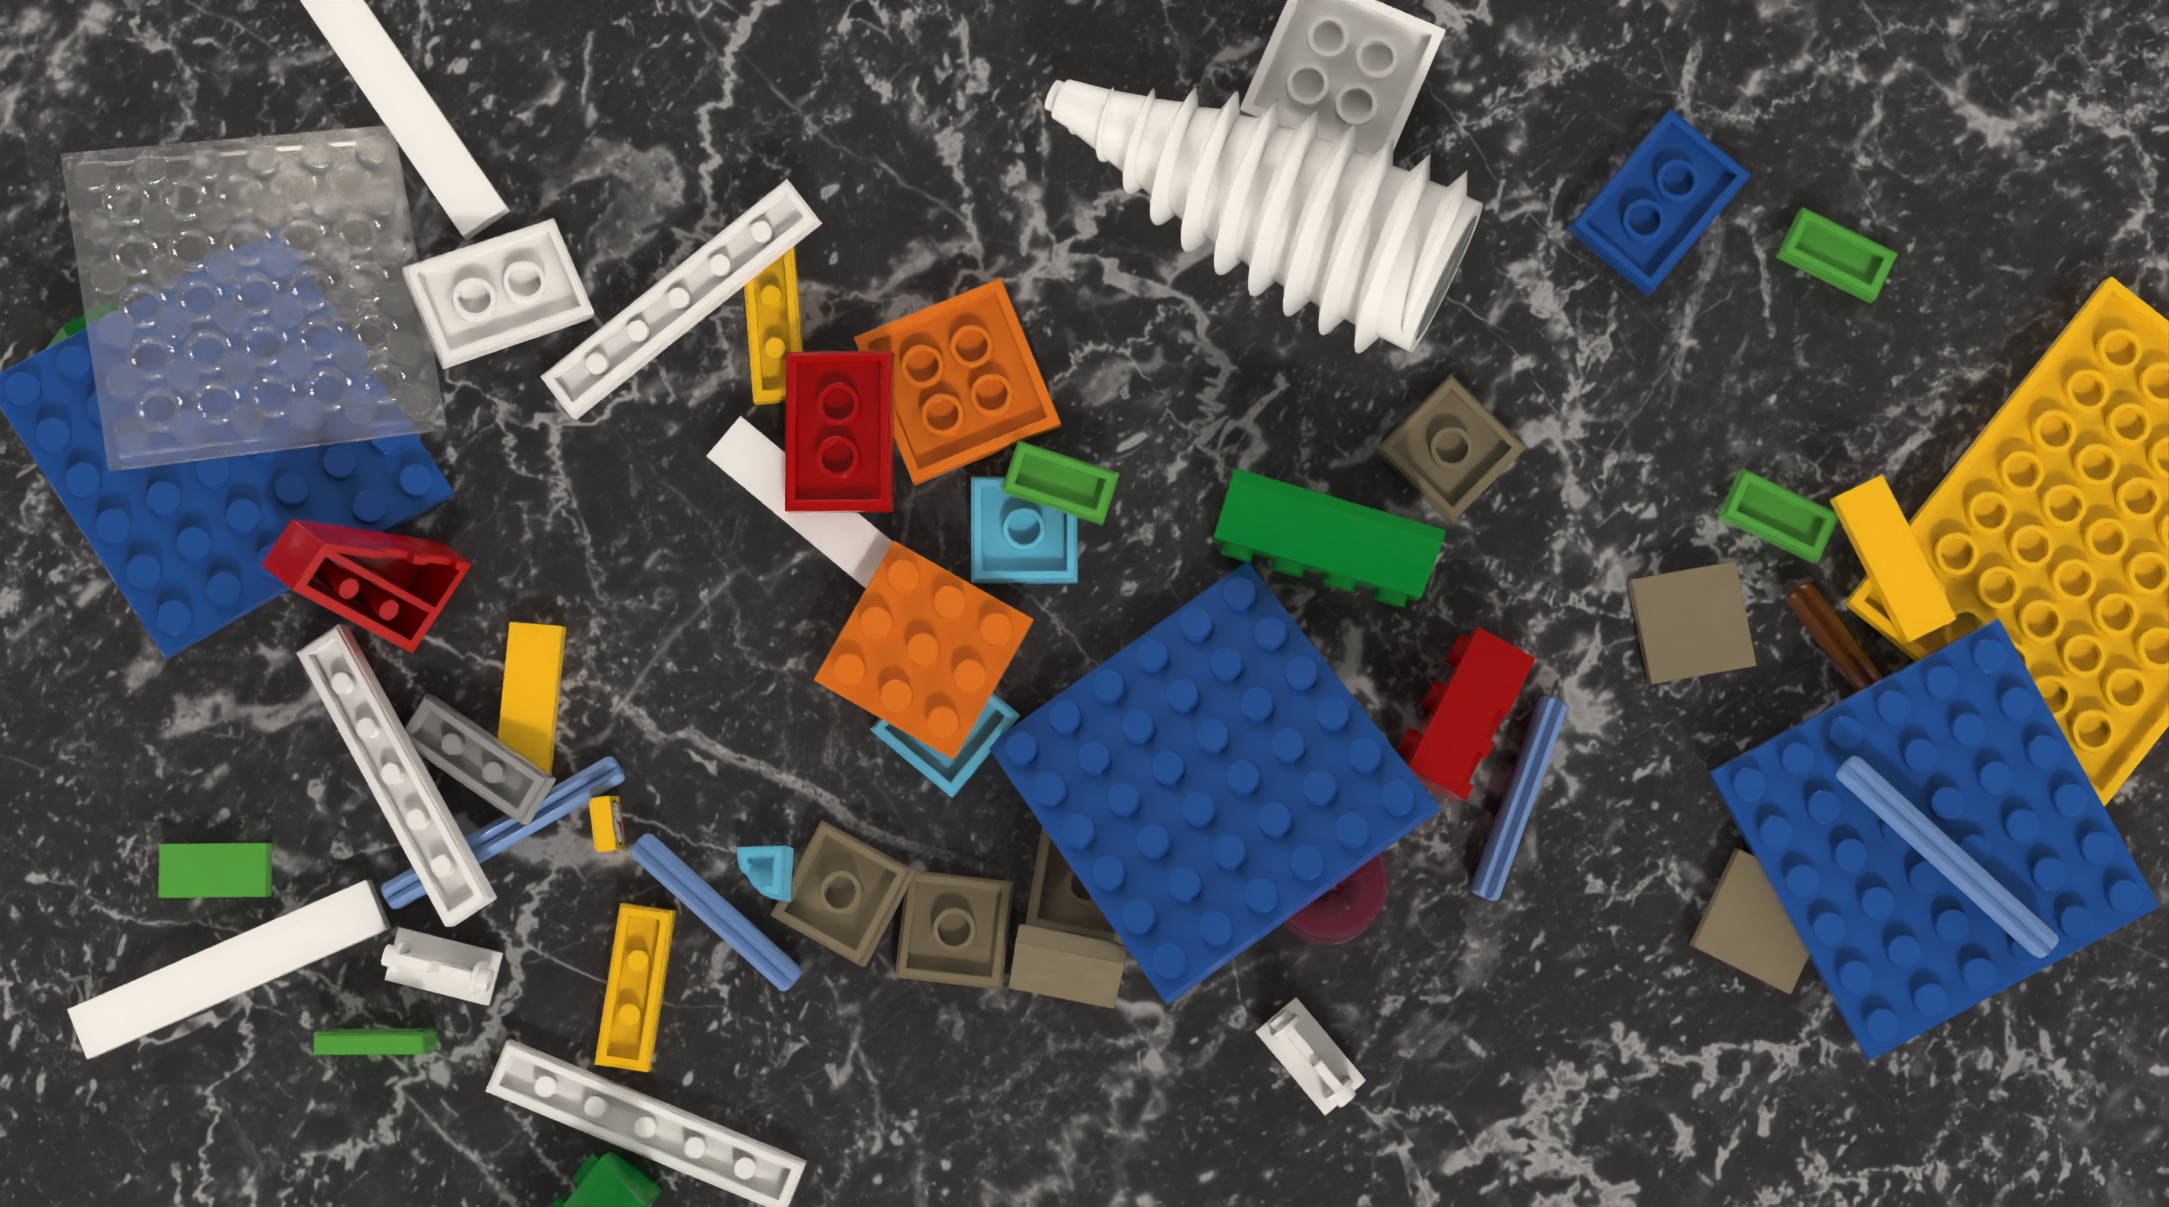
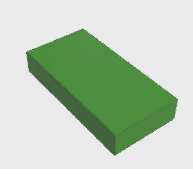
(1836, 255)
(1060, 482)
(1778, 516)
(215, 870)
(375, 1041)

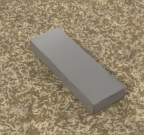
(478, 759)

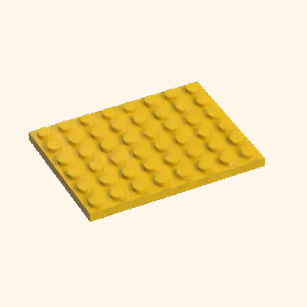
(2067, 534)

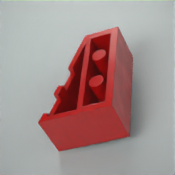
(1464, 712)

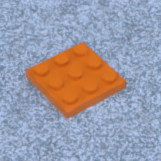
(962, 382)
(924, 650)

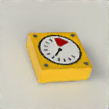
(607, 823)

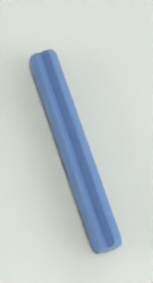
(1519, 798)
(716, 912)

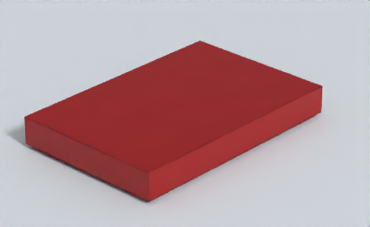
(839, 432)

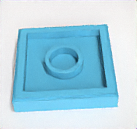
(1019, 539)
(939, 768)

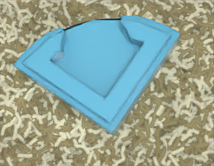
(768, 869)

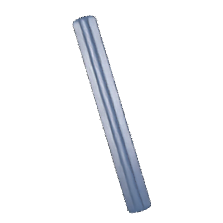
(507, 831)
(1947, 857)

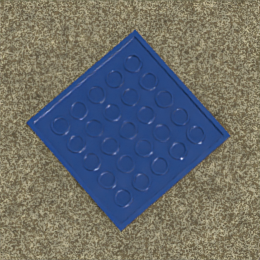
(194, 533)
(1987, 767)
(1211, 781)

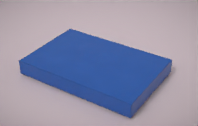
(1658, 202)

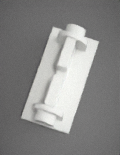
(442, 966)
(1311, 1056)

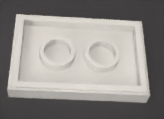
(497, 293)

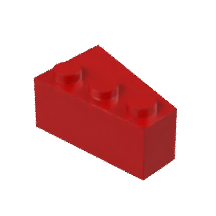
(369, 576)

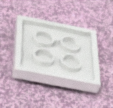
(1349, 64)

